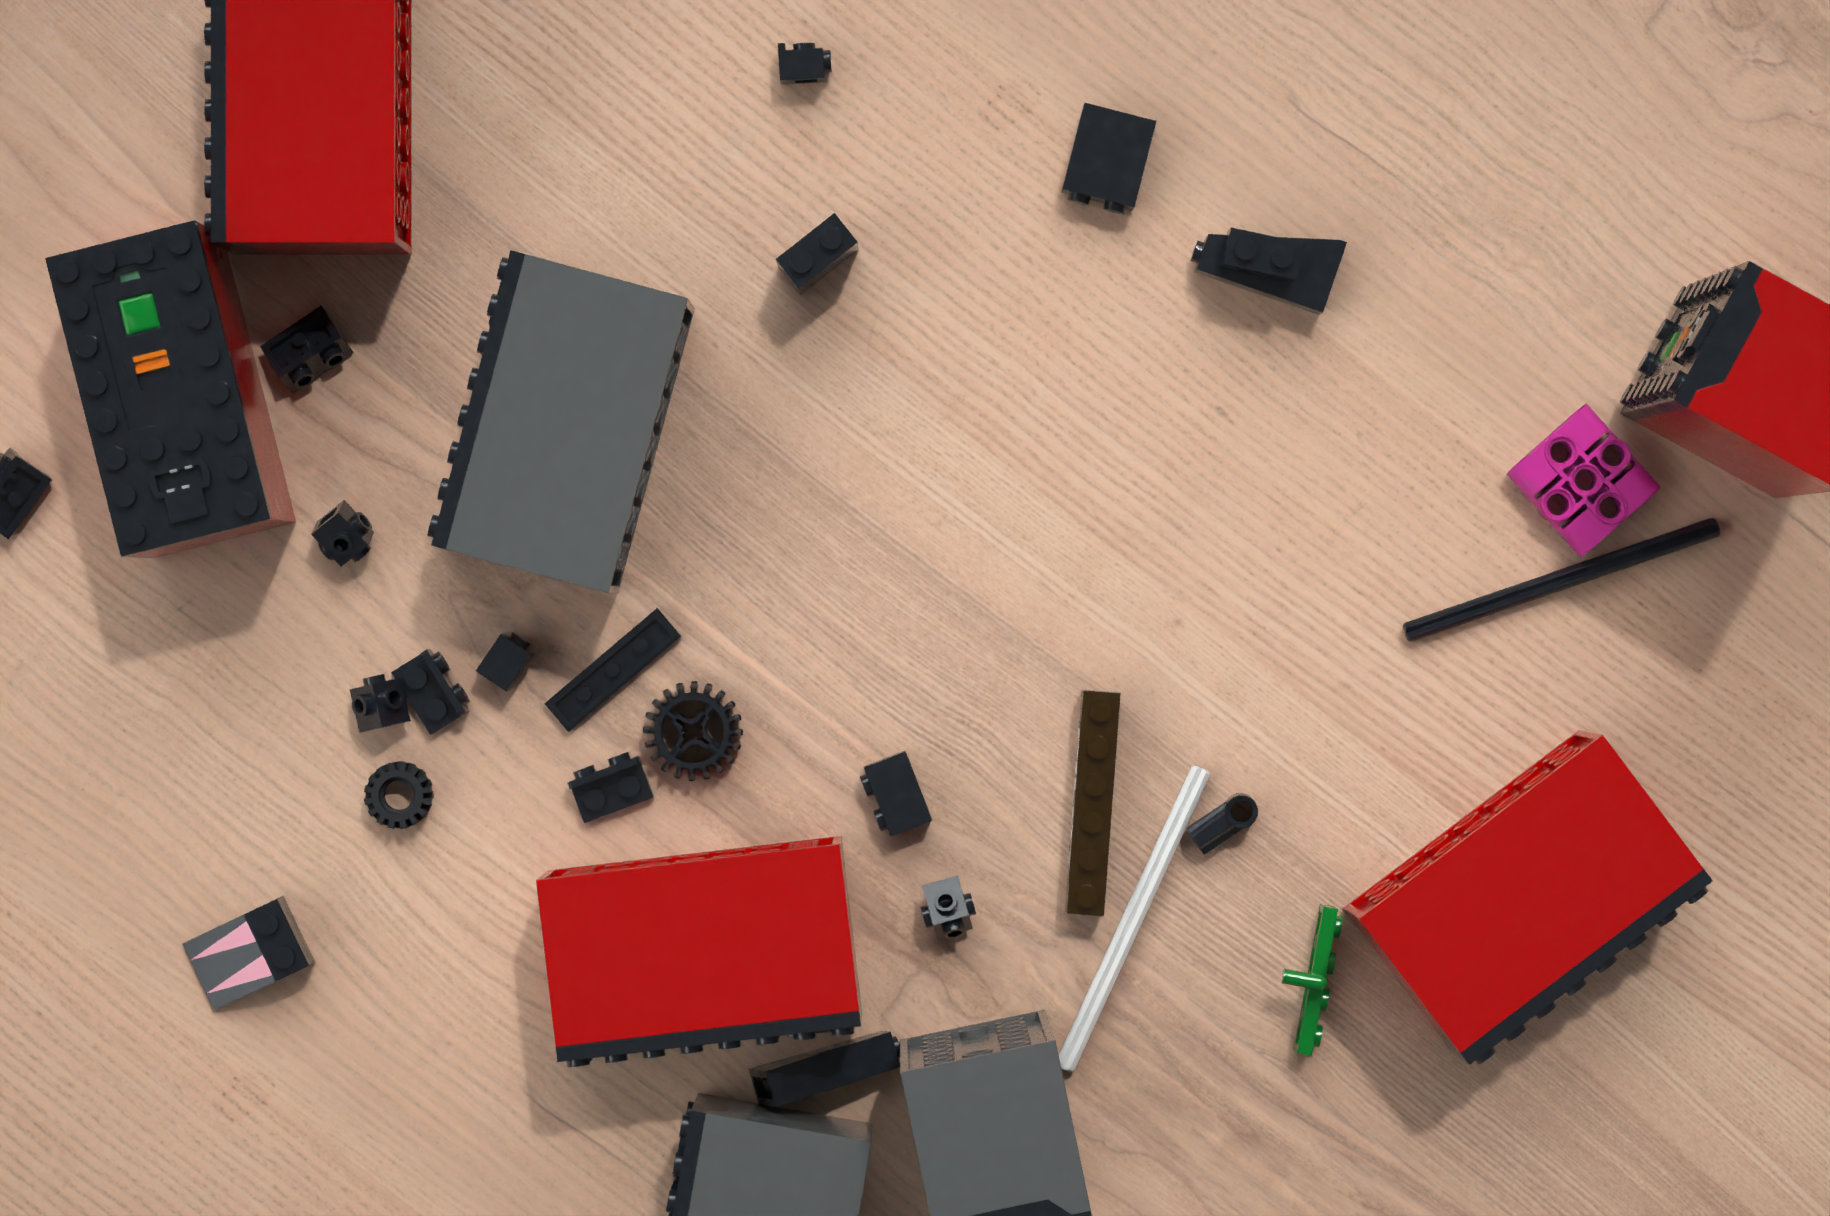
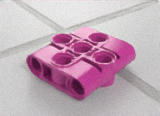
(1627, 490)

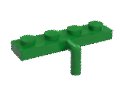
(1315, 995)

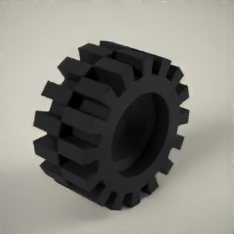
(380, 808)

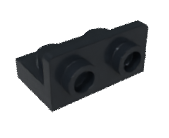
(306, 350)
(19, 490)
(431, 690)
(610, 788)

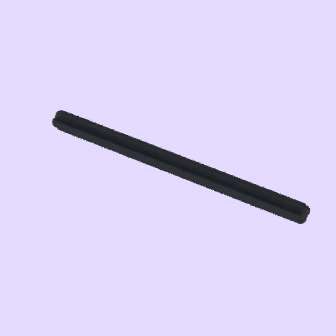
(1561, 579)

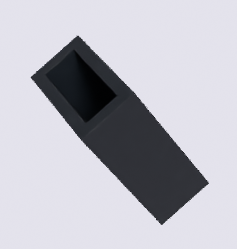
(1108, 158)
(817, 253)

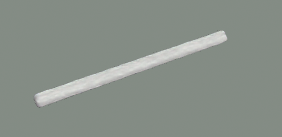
(1133, 917)

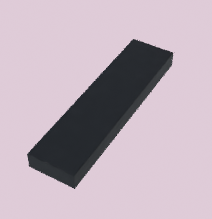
(612, 669)

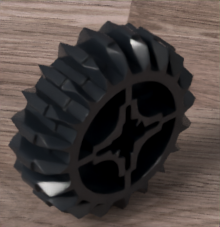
(674, 755)

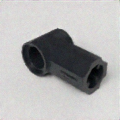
(1219, 824)

